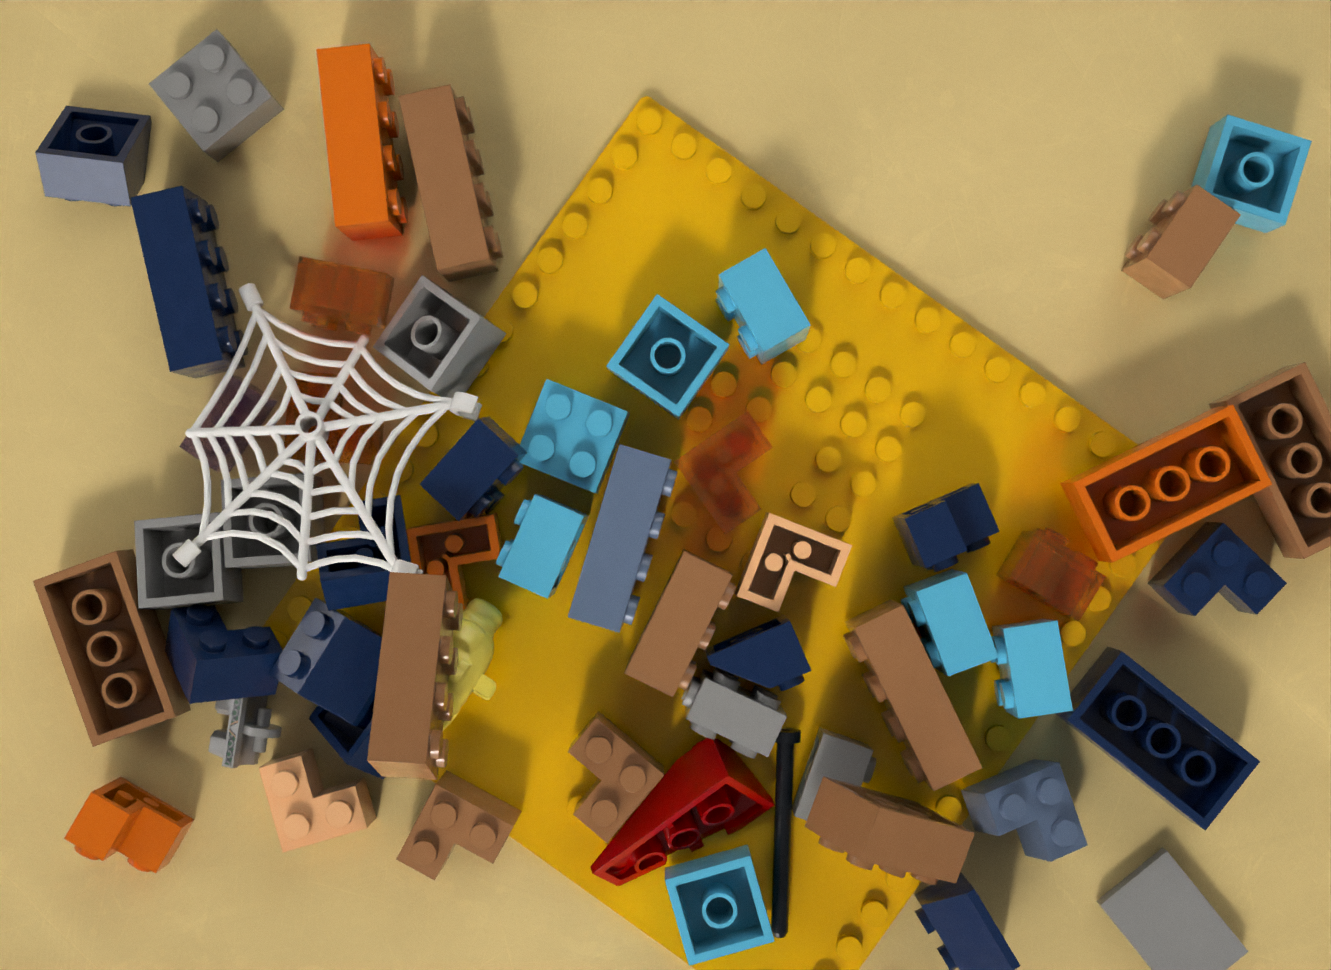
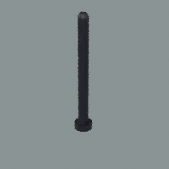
(782, 830)

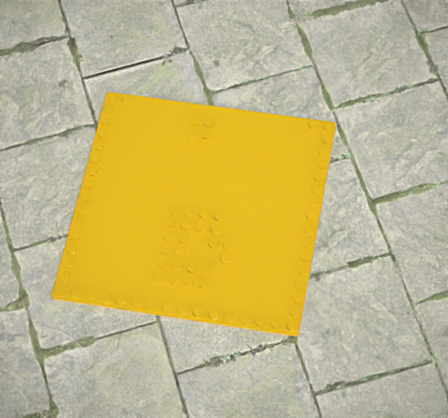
(863, 424)

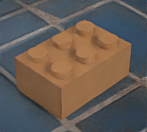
(680, 624)
(888, 832)

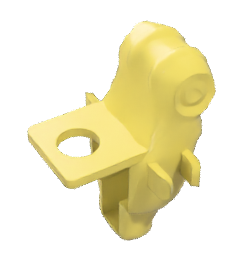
(474, 654)

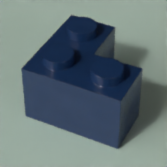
(475, 470)
(946, 527)
(1215, 563)
(360, 583)
(219, 661)

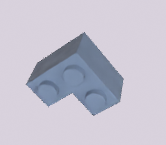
(1034, 803)

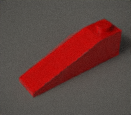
(694, 799)

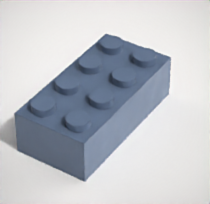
(621, 537)

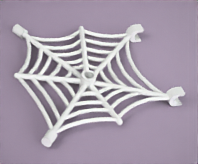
(461, 404)

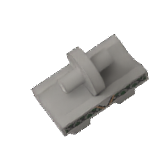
(246, 731)

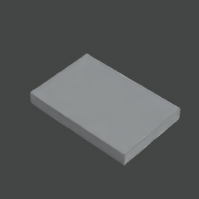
(1170, 919)

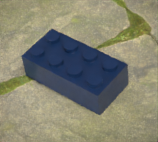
(188, 281)
(1158, 737)

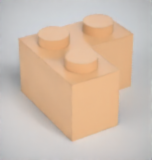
(787, 548)
(307, 811)

